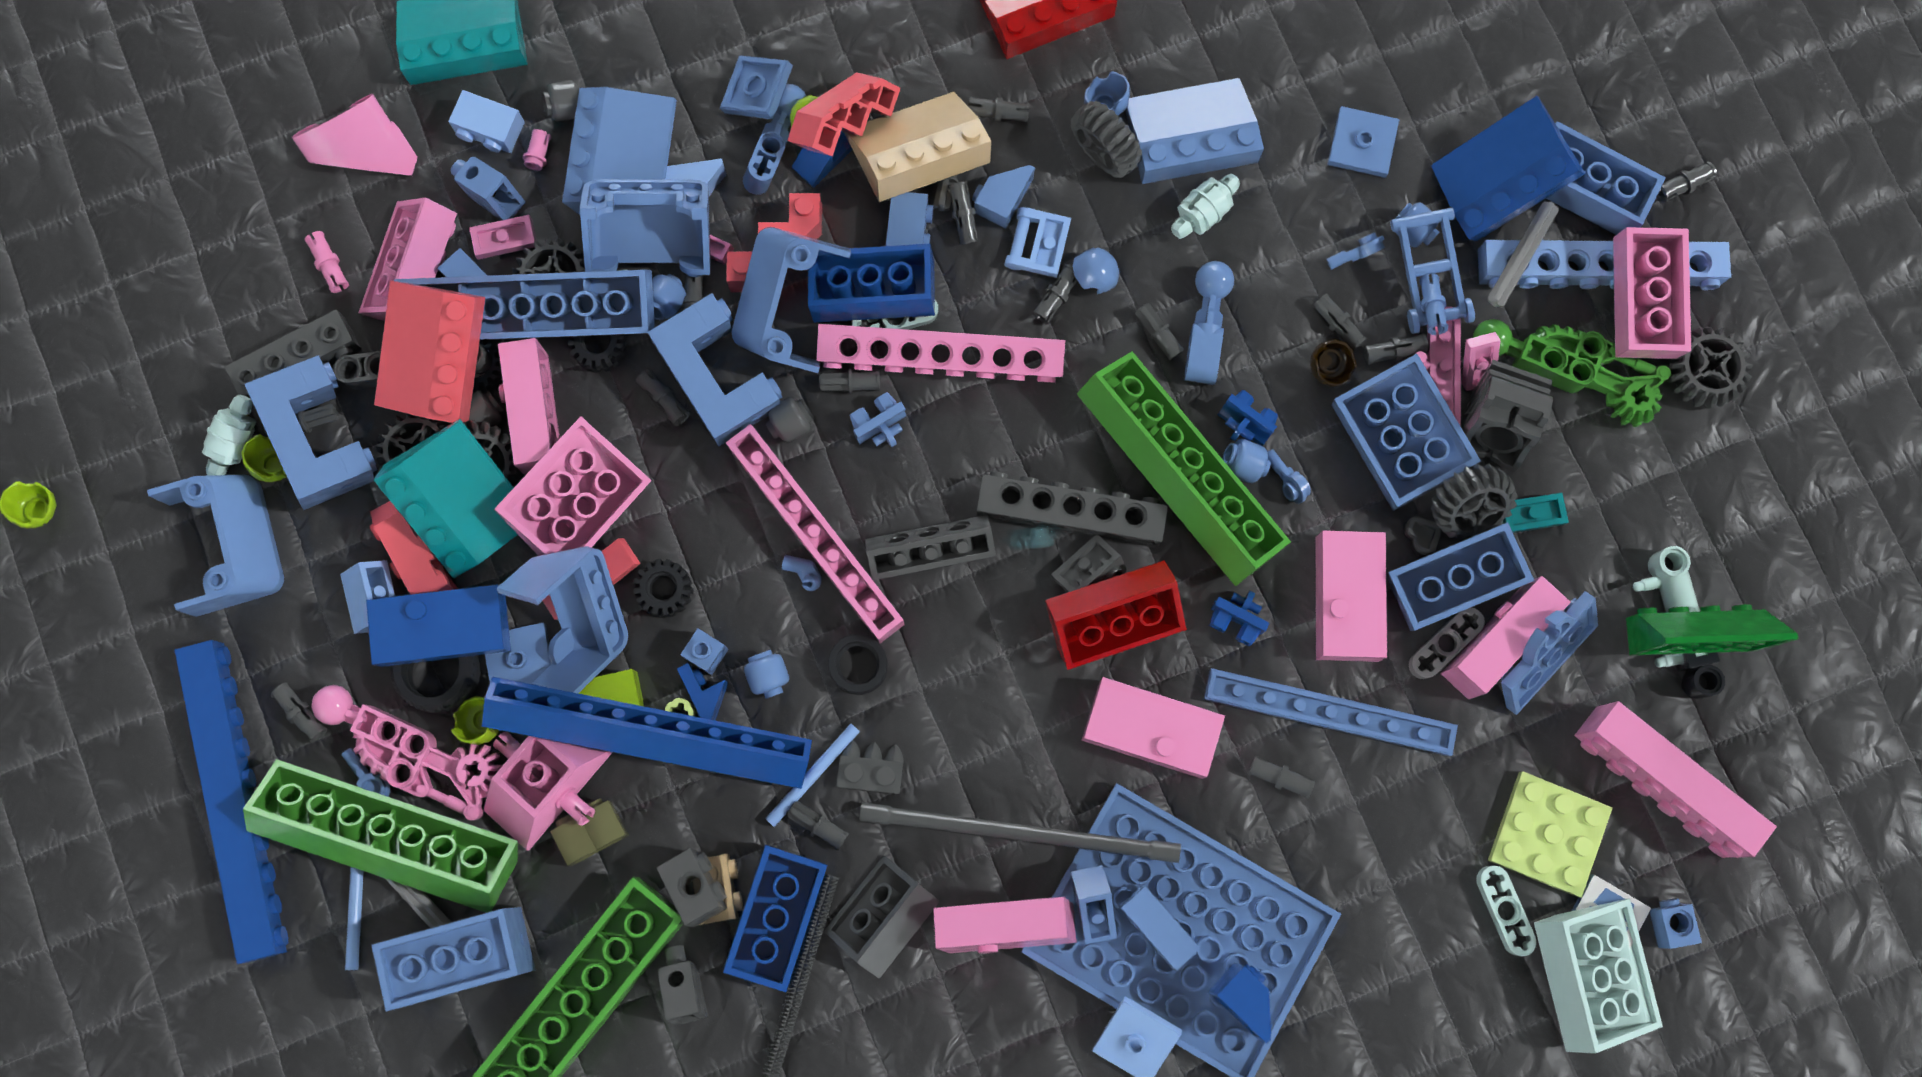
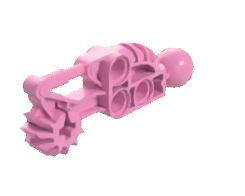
(385, 757)

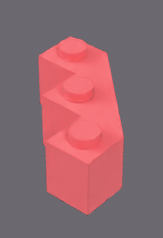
(844, 110)
(804, 219)
(409, 554)

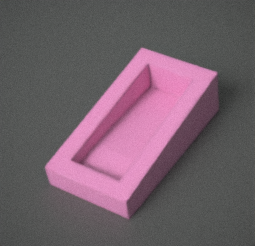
(719, 249)

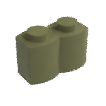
(583, 841)

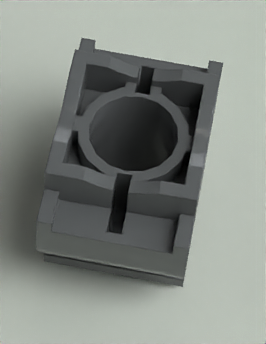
(1507, 414)

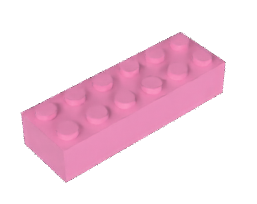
(1674, 781)

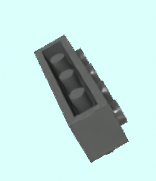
(326, 336)

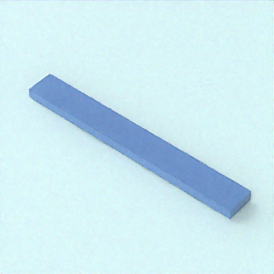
(1330, 712)

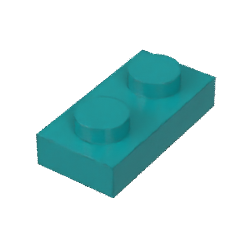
(1538, 513)

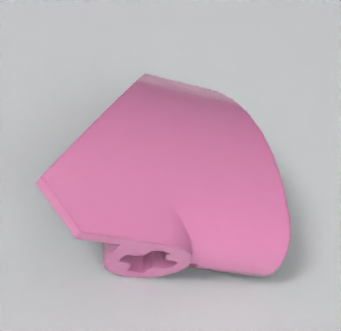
(358, 140)

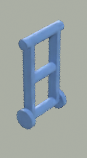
(1464, 307)

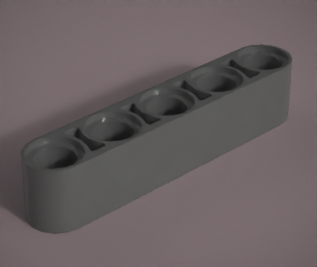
(368, 368)

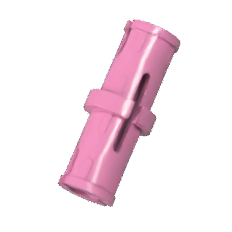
(326, 262)

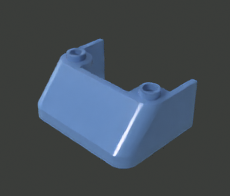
(771, 257)
(245, 537)
(586, 609)

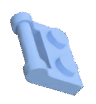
(1047, 245)

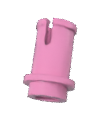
(538, 145)

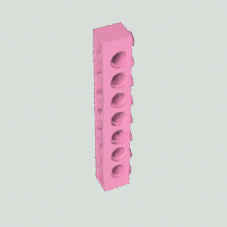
(831, 337)
(815, 533)

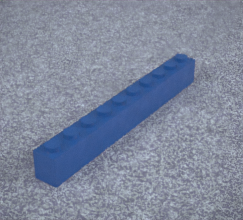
(645, 732)
(226, 788)

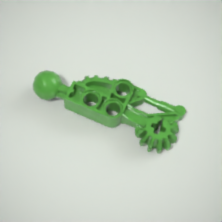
(1568, 354)

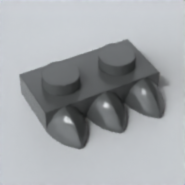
(871, 771)

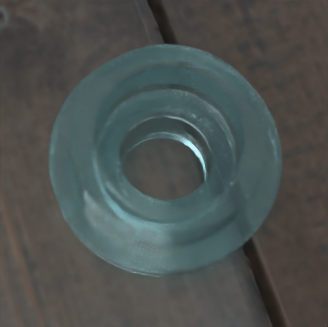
(1040, 537)

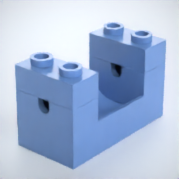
(679, 343)
(277, 401)
(453, 957)

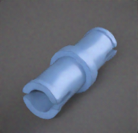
(1433, 304)

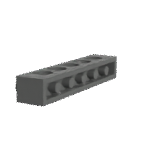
(1150, 509)

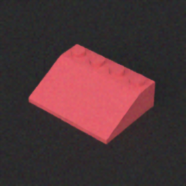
(429, 352)

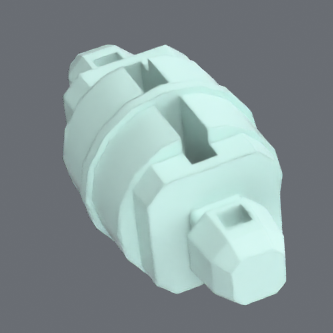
(1205, 206)
(228, 435)

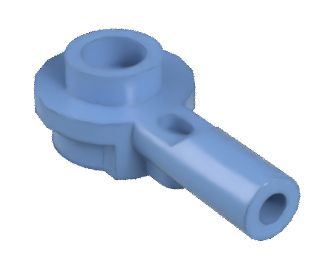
(1368, 246)
(1294, 484)
(366, 779)

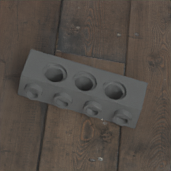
(930, 547)

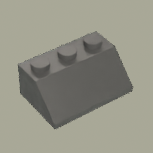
(881, 917)

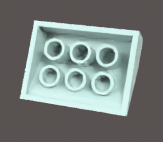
(1596, 978)

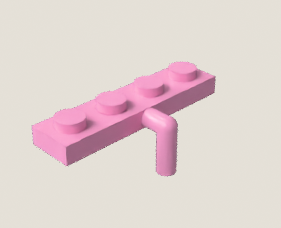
(1444, 364)

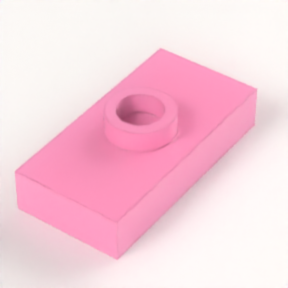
(502, 237)
(1477, 357)

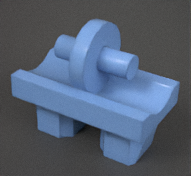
(889, 414)

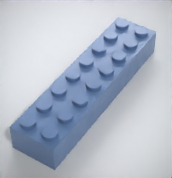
(558, 302)

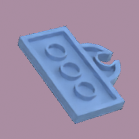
(1549, 650)

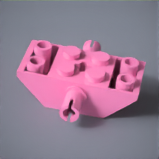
(539, 784)

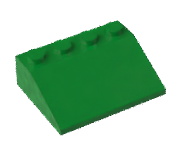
(1705, 631)

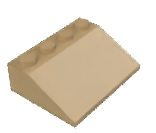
(921, 146)

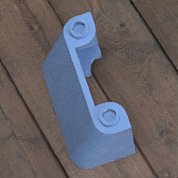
(646, 224)

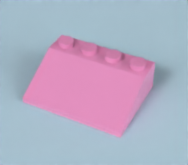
(572, 492)

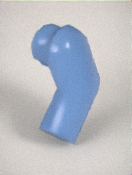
(806, 570)

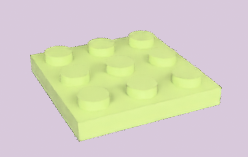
(1550, 834)

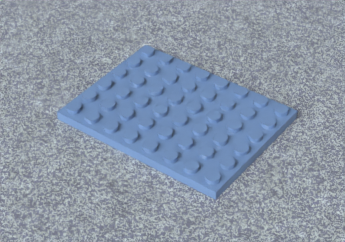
(1222, 904)

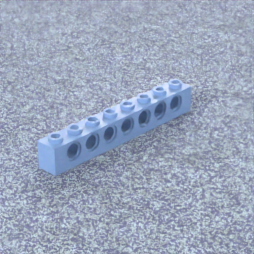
(1709, 257)

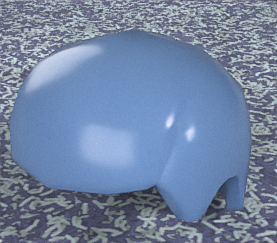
(1111, 91)
(1096, 270)

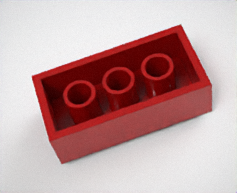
(1116, 614)

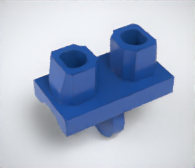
(1247, 421)
(1226, 611)

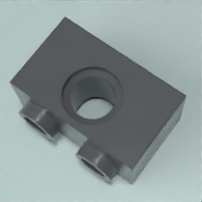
(678, 874)

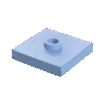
(1136, 1039)

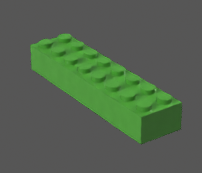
(1183, 467)
(381, 836)
(587, 986)

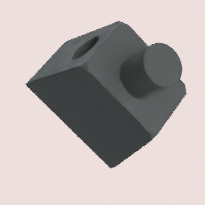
(683, 1002)

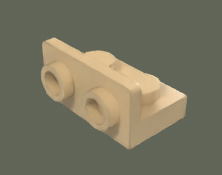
(724, 871)

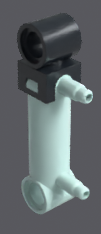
(1678, 591)

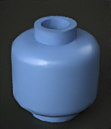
(1421, 234)
(667, 296)
(1247, 460)
(766, 674)

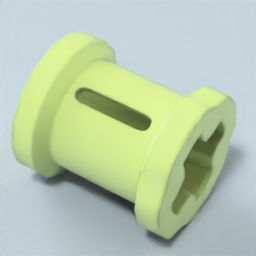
(677, 705)

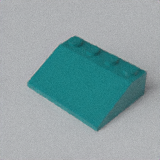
(457, 38)
(450, 496)

